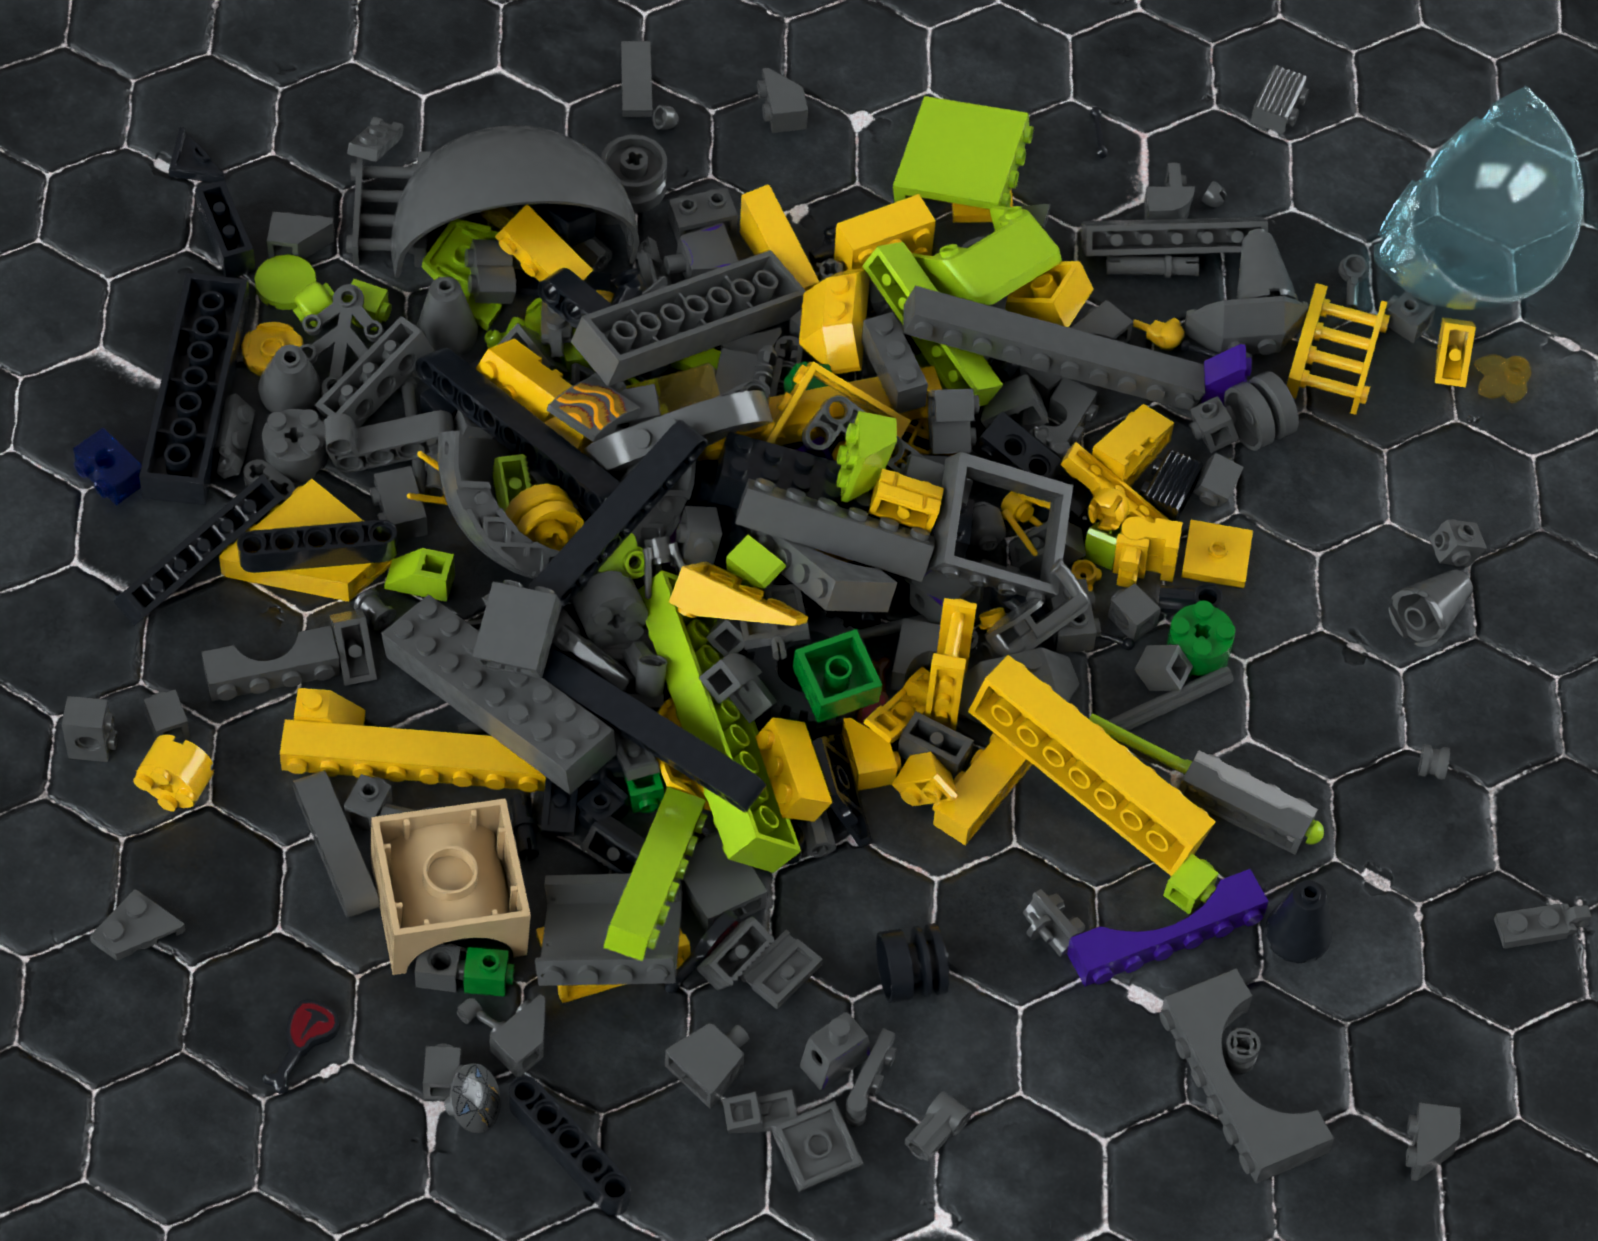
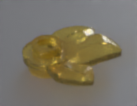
(1501, 379)

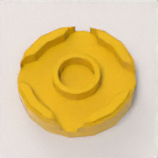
(264, 342)

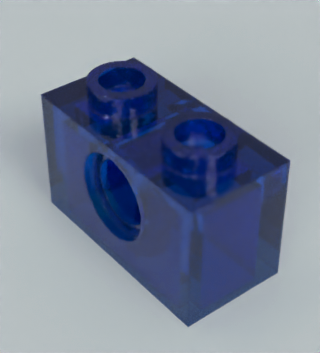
(104, 451)

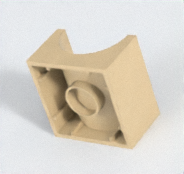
(448, 879)

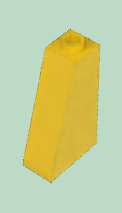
(767, 228)

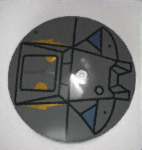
(473, 1098)

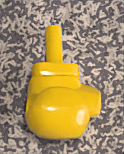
(1163, 334)

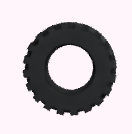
(790, 702)

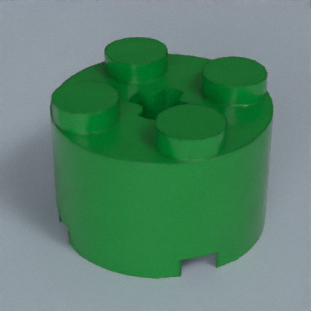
(1203, 636)

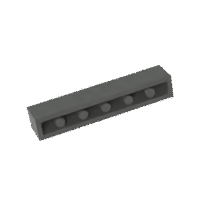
(1167, 235)
(835, 529)

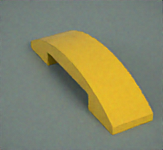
(896, 713)

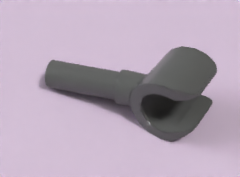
(470, 1009)

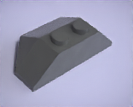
(1259, 323)
(1043, 663)

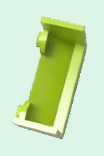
(997, 263)

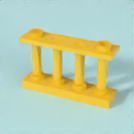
(1315, 330)
(950, 662)

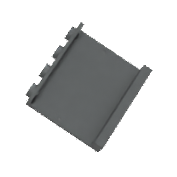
(577, 929)

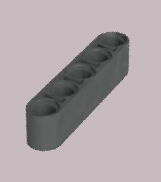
(336, 844)

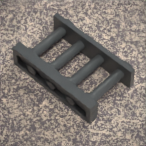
(354, 242)

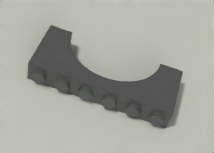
(828, 580)
(1264, 1137)

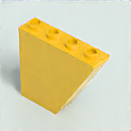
(307, 507)

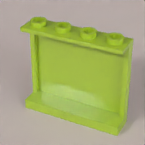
(963, 154)

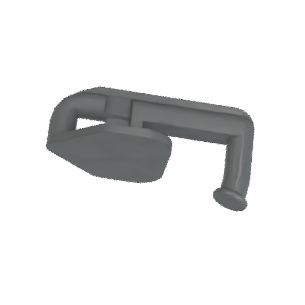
(1034, 633)

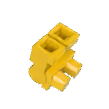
(1148, 548)

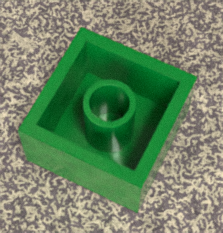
(837, 675)

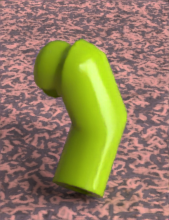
(494, 337)

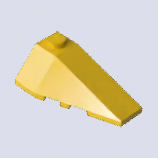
(716, 593)

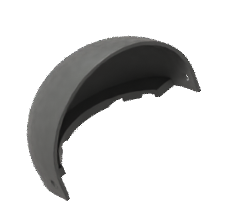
(508, 169)
(471, 496)

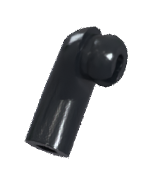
(827, 250)

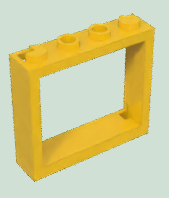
(803, 378)

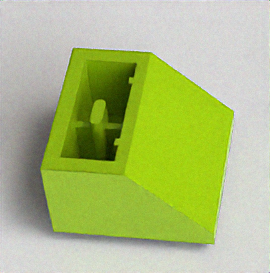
(866, 452)

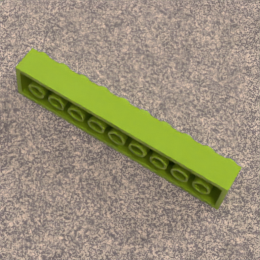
(750, 838)

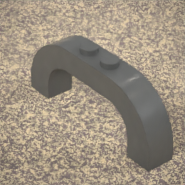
(709, 418)

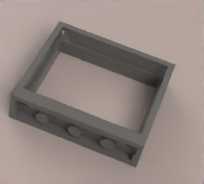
(1012, 479)

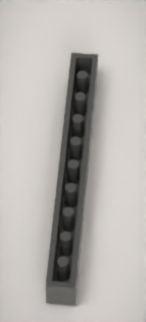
(1053, 348)

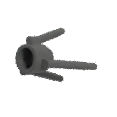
(656, 552)

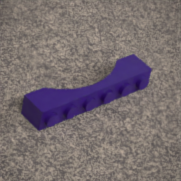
(1107, 952)

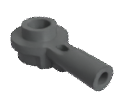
(1354, 271)

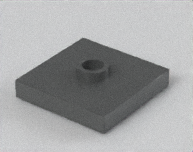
(816, 1146)

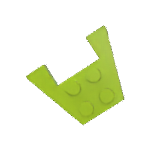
(447, 260)

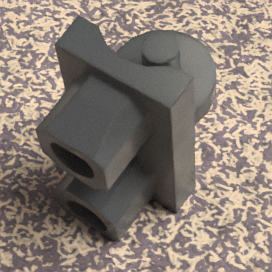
(1049, 922)

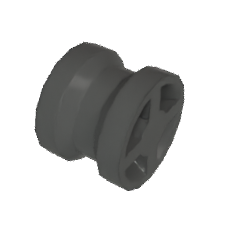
(1433, 761)

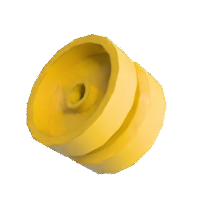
(545, 515)

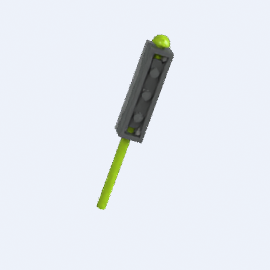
(1233, 794)

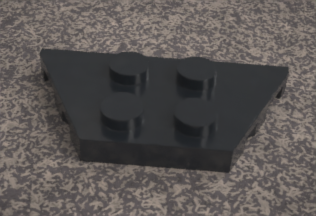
(842, 786)

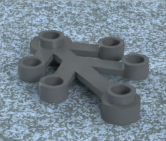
(342, 334)

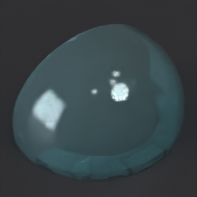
(1489, 211)

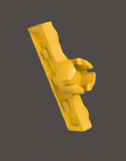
(1112, 497)

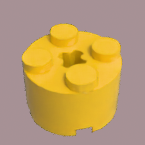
(174, 772)

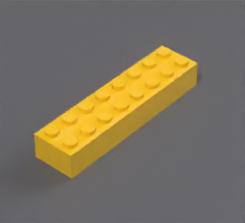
(1090, 765)

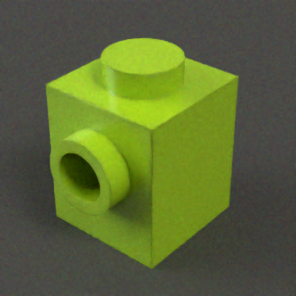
(375, 302)
(1191, 884)

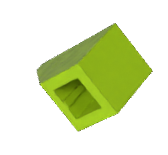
(422, 574)

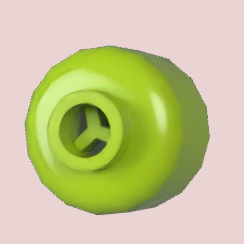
(313, 300)

